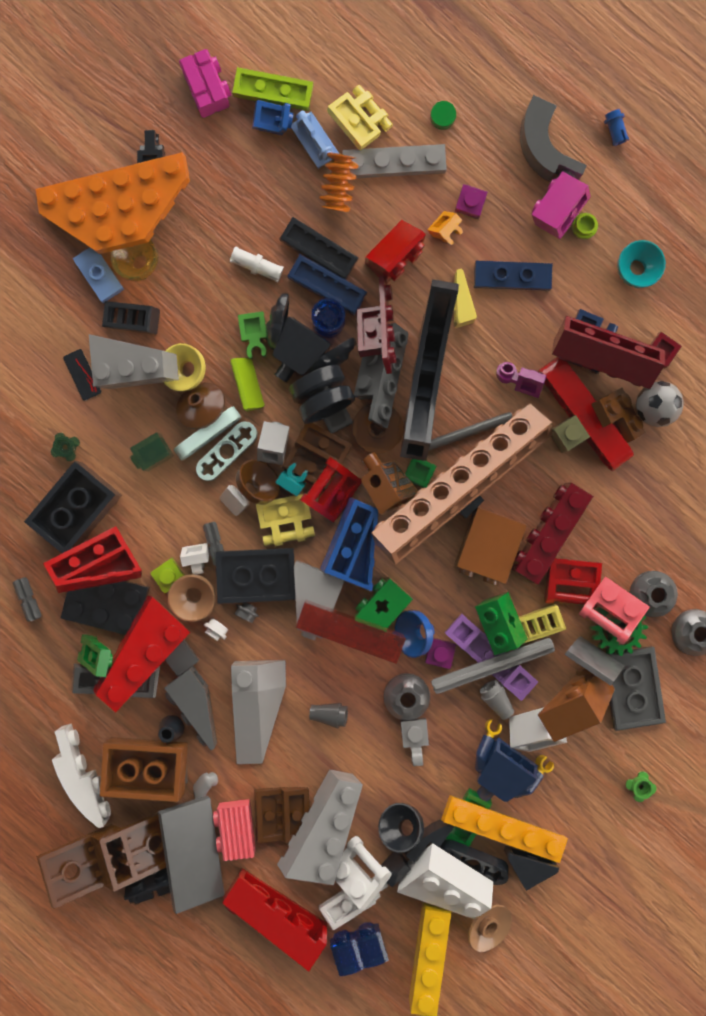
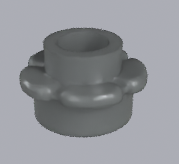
(246, 612)

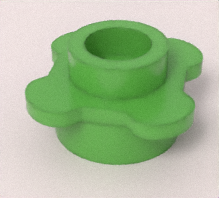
(647, 790)

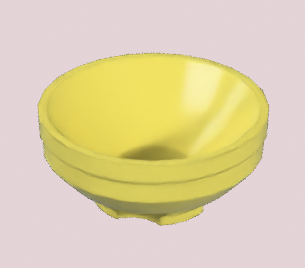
(185, 354)

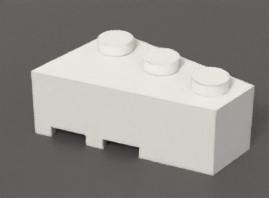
(447, 883)

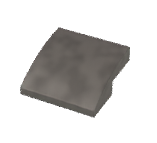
(595, 660)

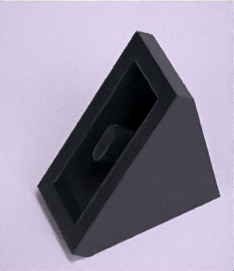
(530, 867)

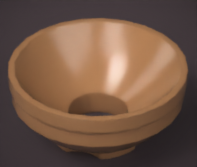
(185, 608)

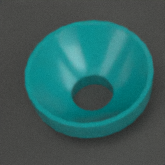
(649, 255)

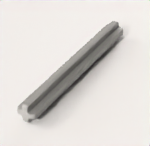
(493, 665)

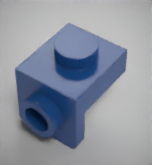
(272, 117)

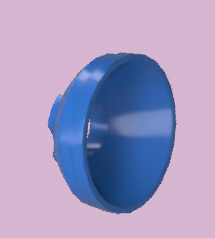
(409, 624)

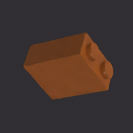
(490, 546)

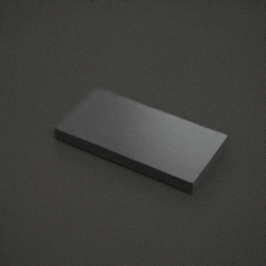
(191, 854)

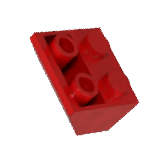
(395, 250)

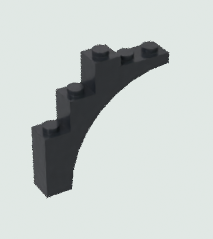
(428, 369)

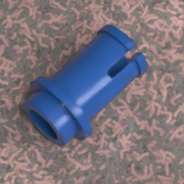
(616, 127)

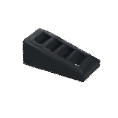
(147, 317)

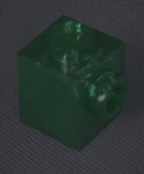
(150, 452)

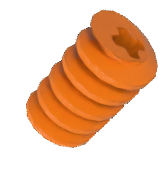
(338, 182)

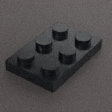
(255, 575)
(106, 606)

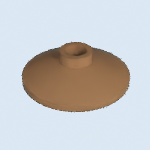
(490, 928)

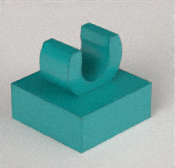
(290, 481)

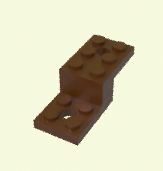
(103, 858)

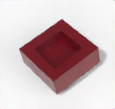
(669, 345)

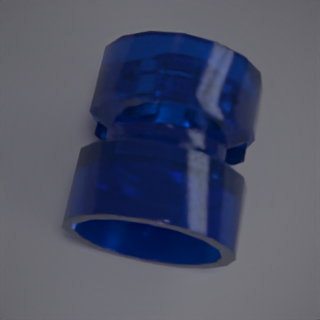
(328, 317)

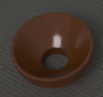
(261, 477)

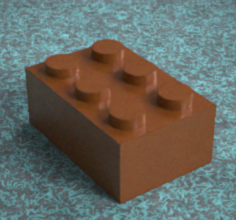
(143, 769)

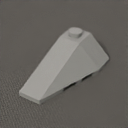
(256, 702)

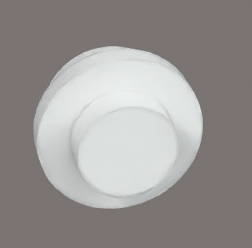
(215, 630)

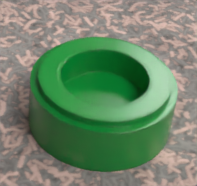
(443, 115)

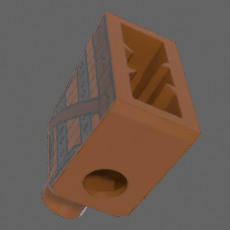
(386, 484)

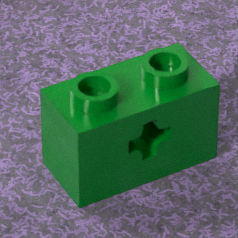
(396, 602)
(501, 623)

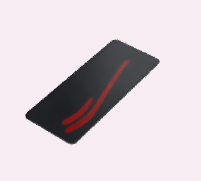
(81, 374)

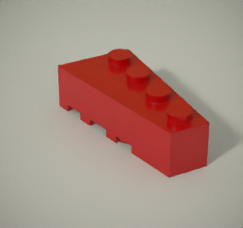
(143, 649)
(277, 918)

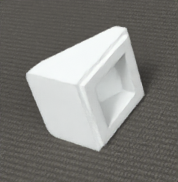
(234, 500)

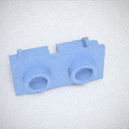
(313, 138)

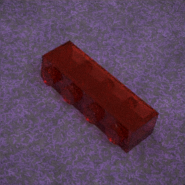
(351, 631)

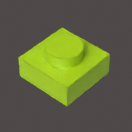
(167, 574)

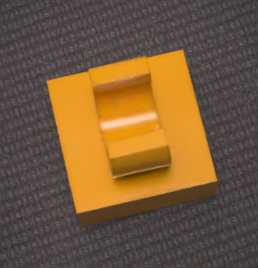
(445, 225)

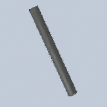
(469, 431)

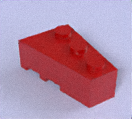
(93, 563)

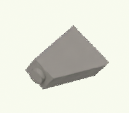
(314, 586)

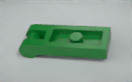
(94, 655)

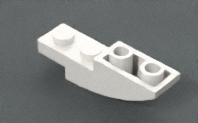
(79, 785)

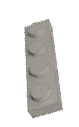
(399, 161)

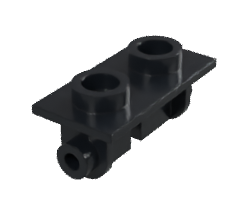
(143, 889)

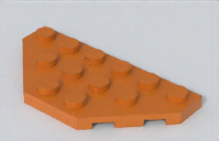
(116, 205)

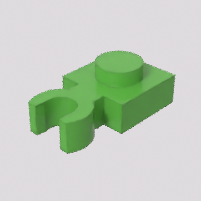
(253, 330)

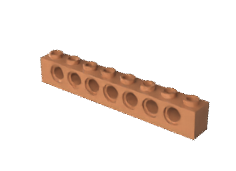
(459, 495)

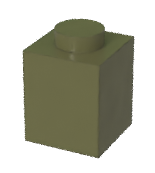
(569, 434)

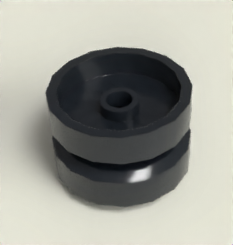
(320, 391)

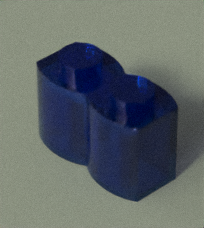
(358, 949)

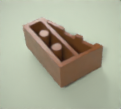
(577, 705)

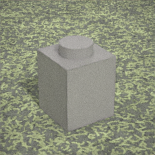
(273, 443)

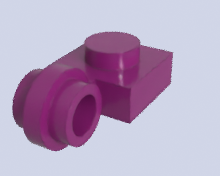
(527, 381)

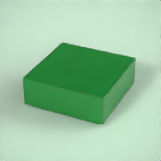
(420, 472)

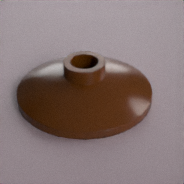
(200, 406)

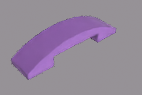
(476, 644)

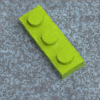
(272, 88)

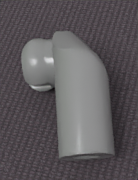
(204, 784)

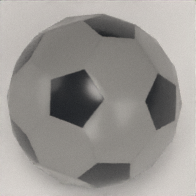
(660, 404)

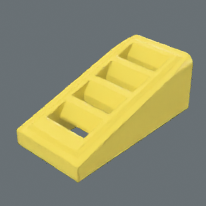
(464, 309)
(549, 630)

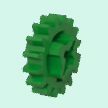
(611, 642)

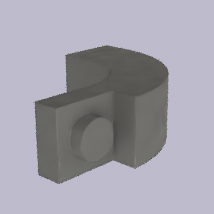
(537, 146)

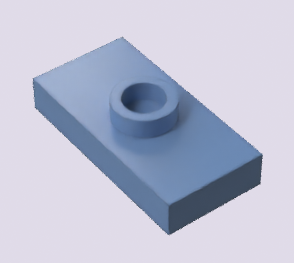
(98, 274)

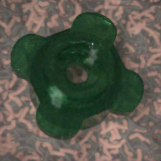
(61, 440)

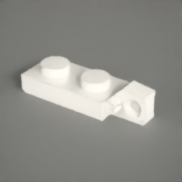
(341, 908)

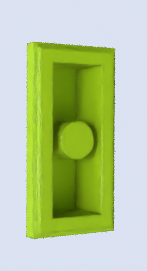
(247, 383)

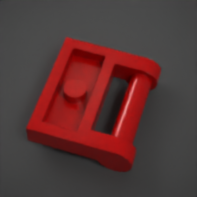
(336, 494)
(573, 574)

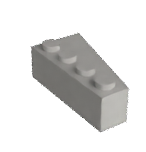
(321, 839)

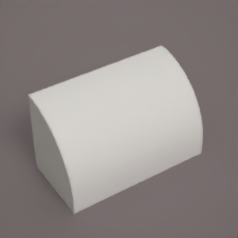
(529, 733)

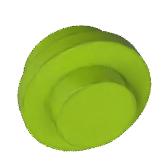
(584, 226)

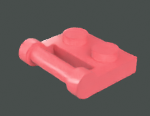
(619, 604)

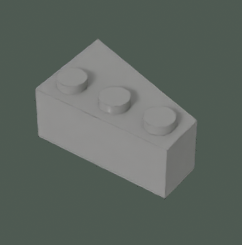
(127, 365)

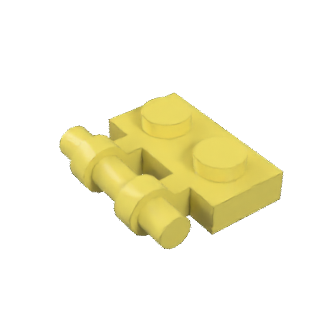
(354, 121)
(282, 512)

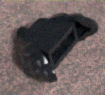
(298, 345)

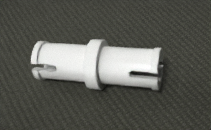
(256, 264)

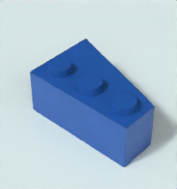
(353, 545)

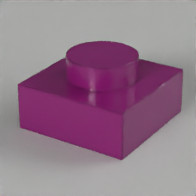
(471, 201)
(441, 653)

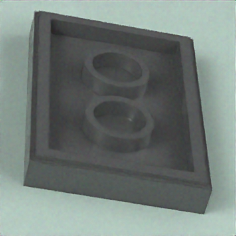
(637, 691)

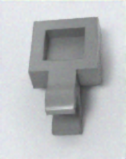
(414, 736)

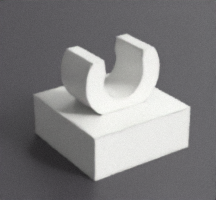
(195, 556)

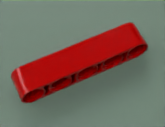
(577, 401)

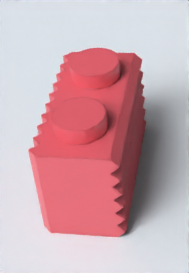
(235, 829)

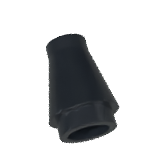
(173, 724)

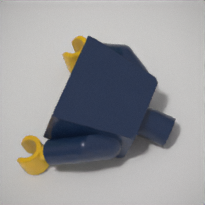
(505, 770)

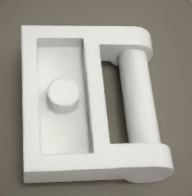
(355, 880)

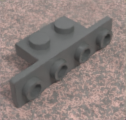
(377, 385)

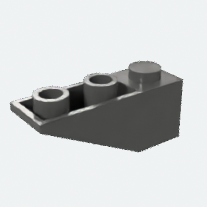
(193, 698)

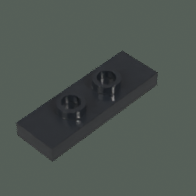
(318, 248)

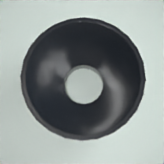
(391, 831)

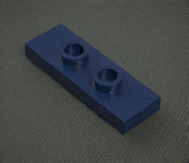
(513, 275)
(326, 284)

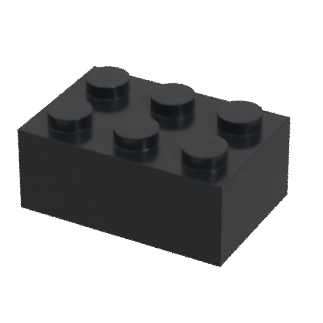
(73, 507)

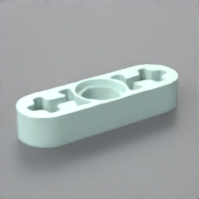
(205, 435)
(218, 470)

